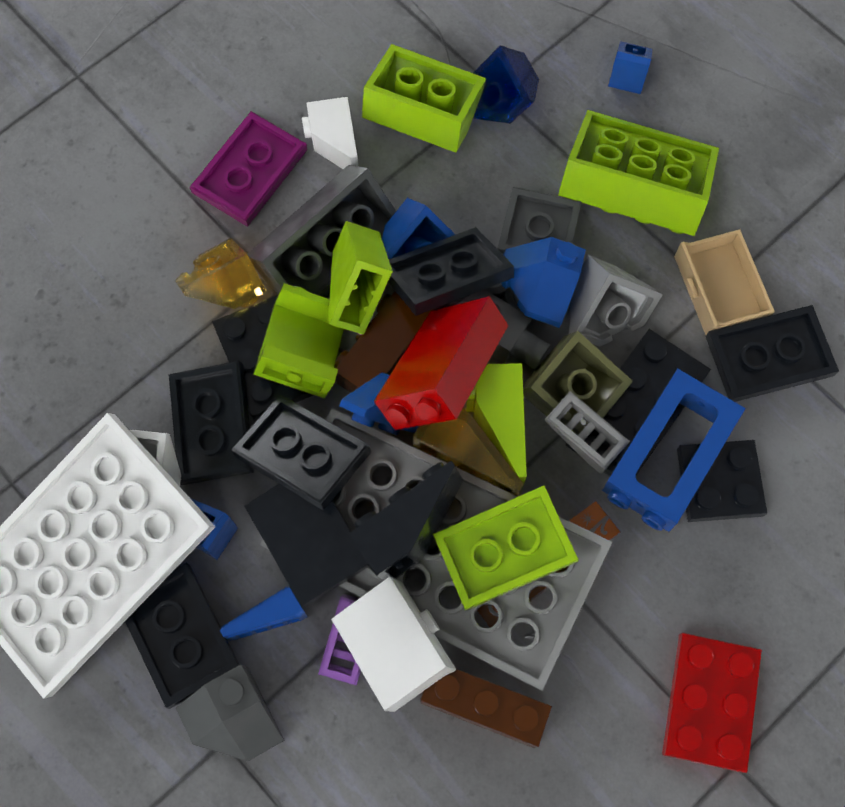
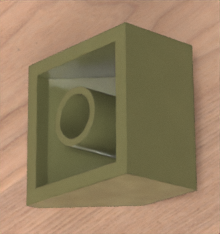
(577, 368)

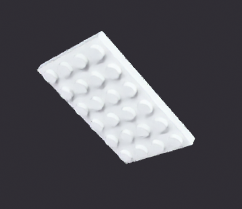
(89, 552)

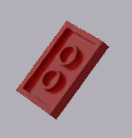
(712, 703)

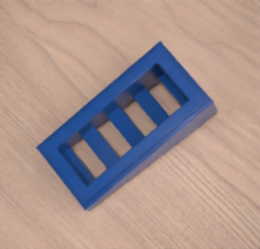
(269, 614)

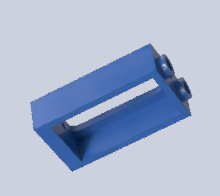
(662, 511)

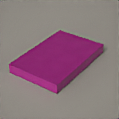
(248, 168)

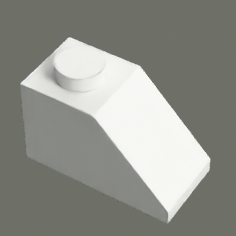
(331, 130)

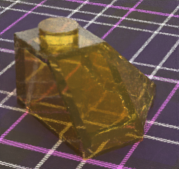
(223, 277)

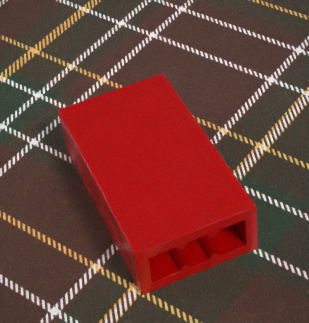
(442, 364)

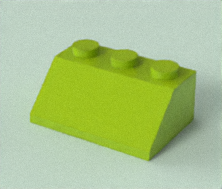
(422, 97)

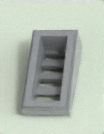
(605, 430)

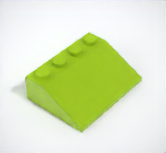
(640, 173)

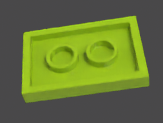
(505, 547)

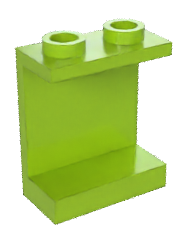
(300, 343)

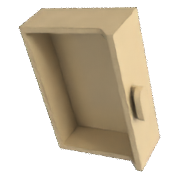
(723, 281)

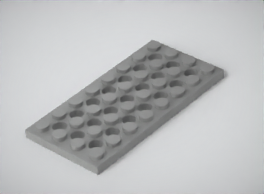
(457, 626)

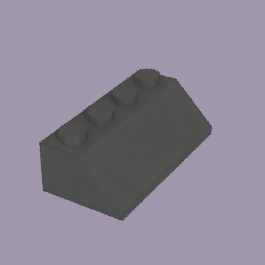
(304, 243)

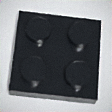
(730, 487)

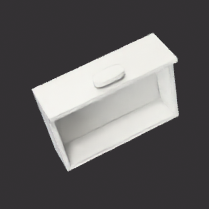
(393, 643)

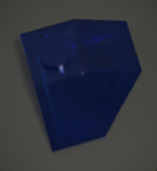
(508, 86)

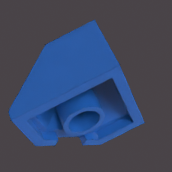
(412, 228)
(545, 277)

